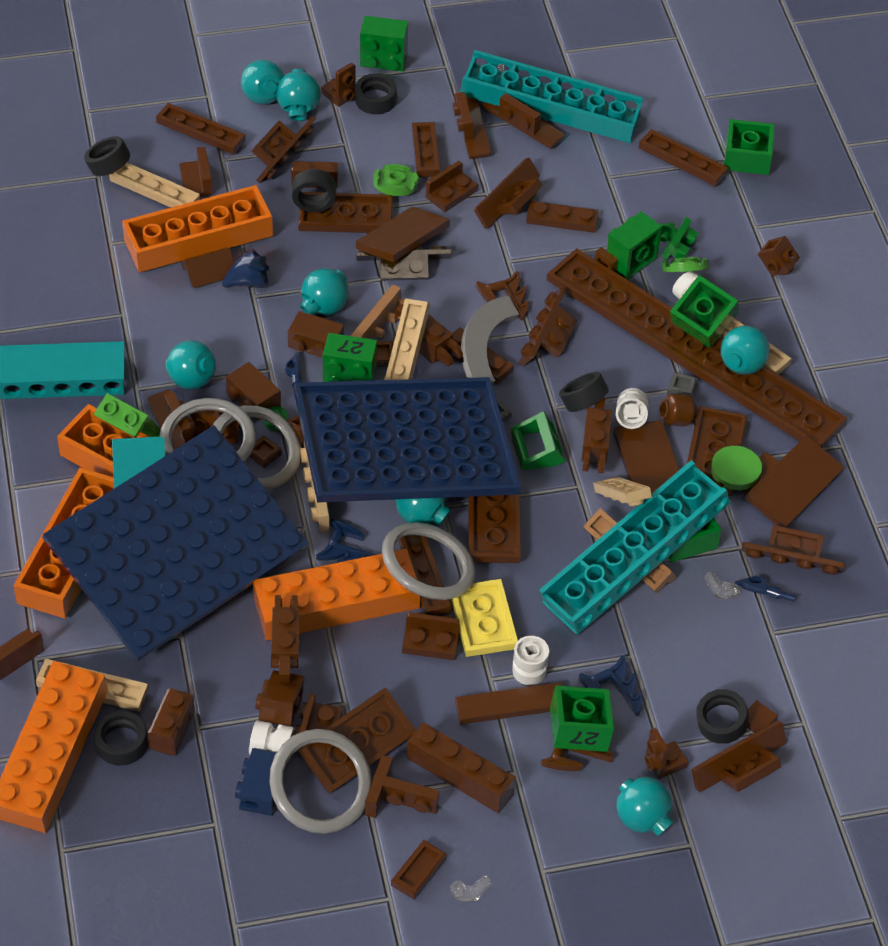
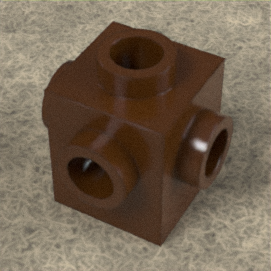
(779, 256)

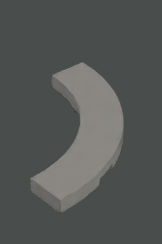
(478, 332)

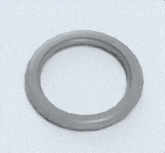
(186, 409)
(286, 429)
(416, 586)
(281, 799)

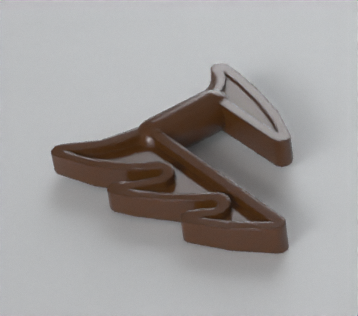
(510, 286)
(558, 762)

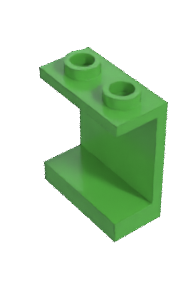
(126, 417)

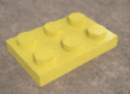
(485, 619)

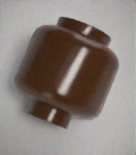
(678, 410)

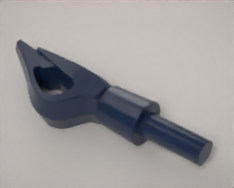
(294, 372)
(757, 585)

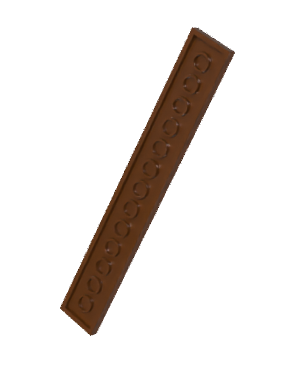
(650, 322)

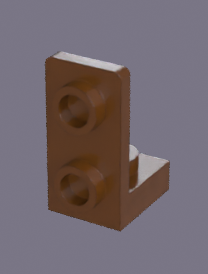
(342, 87)
(662, 757)

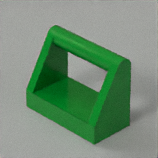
(553, 451)

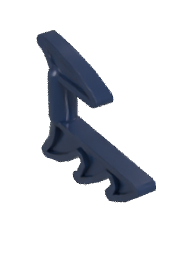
(335, 550)
(617, 674)

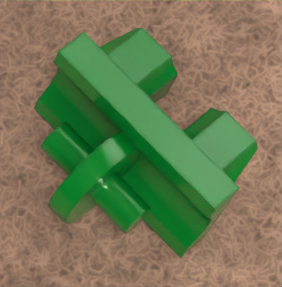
(674, 235)

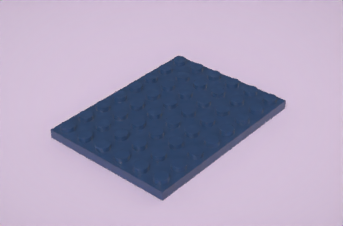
(405, 439)
(175, 542)

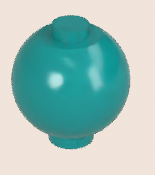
(260, 81)
(298, 94)
(324, 292)
(745, 350)
(191, 365)
(423, 510)
(644, 805)

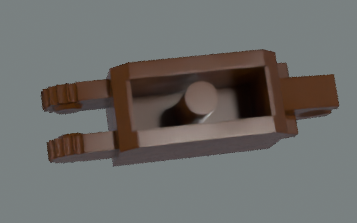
(436, 341)
(596, 436)
(285, 637)

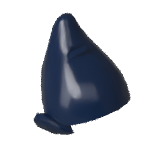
(248, 271)

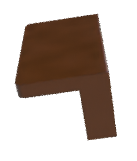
(197, 174)
(208, 267)
(19, 651)

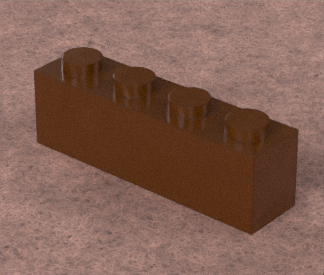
(461, 767)

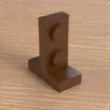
(398, 792)

